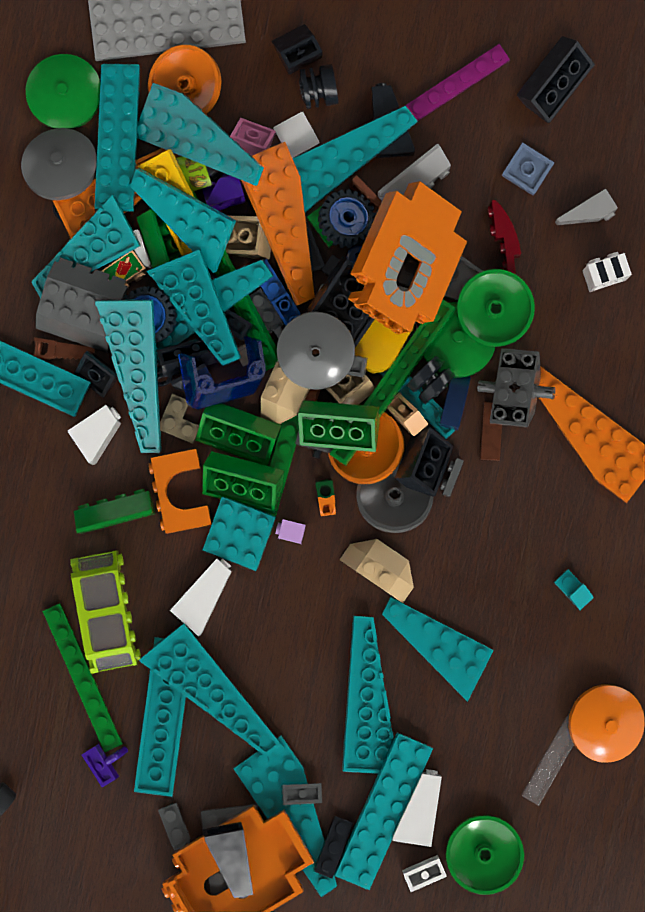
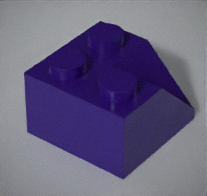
(224, 193)

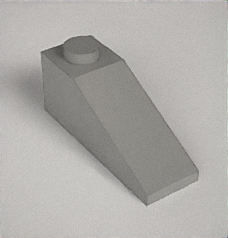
(592, 210)

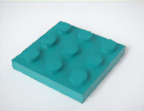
(239, 533)

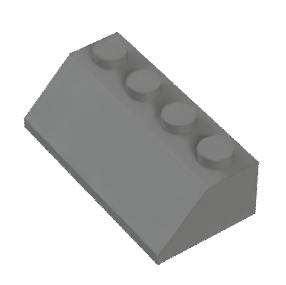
(425, 169)

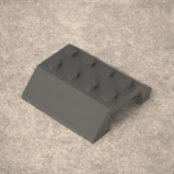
(69, 303)

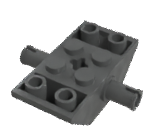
(516, 370)

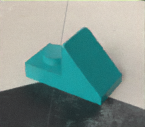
(574, 589)

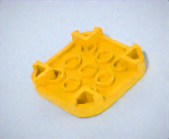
(380, 347)

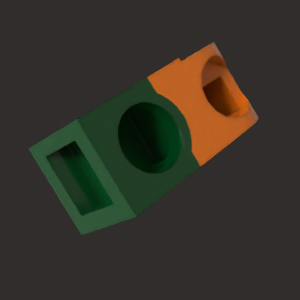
(326, 497)

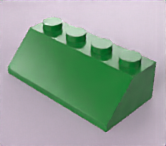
(157, 239)
(338, 426)
(238, 433)
(242, 481)
(114, 512)

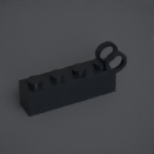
(169, 359)

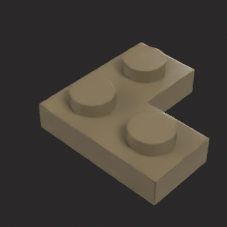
(173, 421)

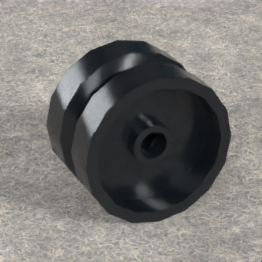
(428, 377)

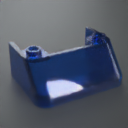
(203, 392)

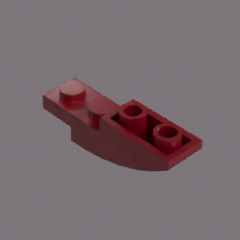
(504, 231)

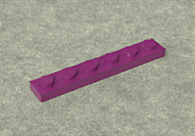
(458, 82)

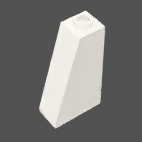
(199, 601)
(420, 813)

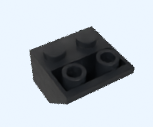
(297, 49)

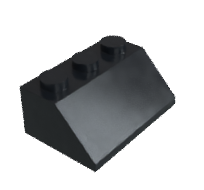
(424, 462)

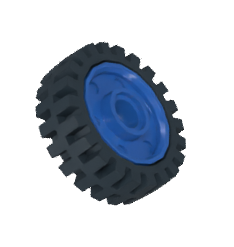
(354, 208)
(164, 310)

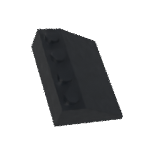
(334, 300)

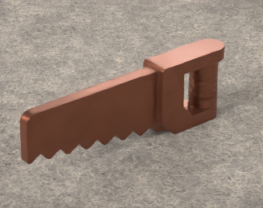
(59, 350)

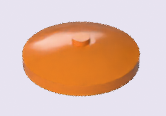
(190, 73)
(373, 467)
(606, 723)

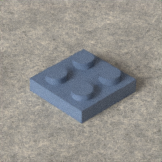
(527, 169)

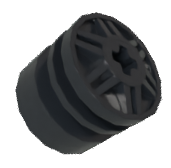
(319, 86)

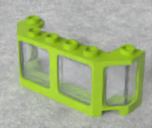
(103, 612)

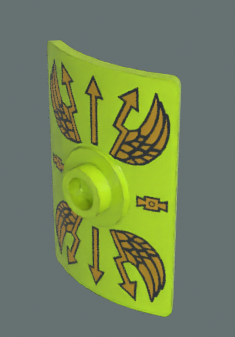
(194, 173)

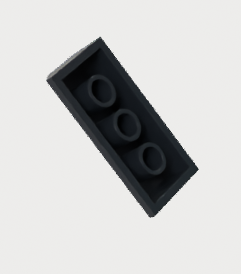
(556, 78)

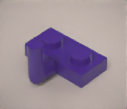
(101, 764)

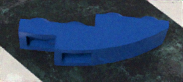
(279, 297)

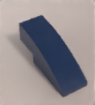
(455, 403)

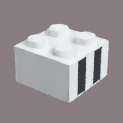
(606, 272)

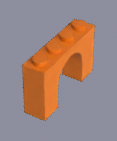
(164, 469)

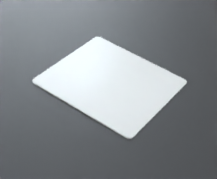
(296, 134)

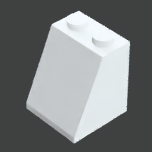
(95, 433)

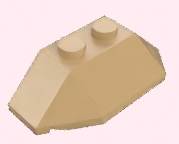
(281, 397)
(381, 567)

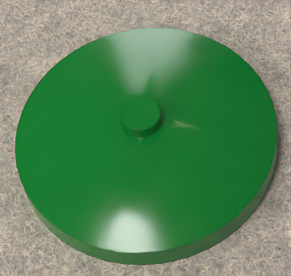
(63, 91)
(495, 308)
(458, 350)
(484, 854)

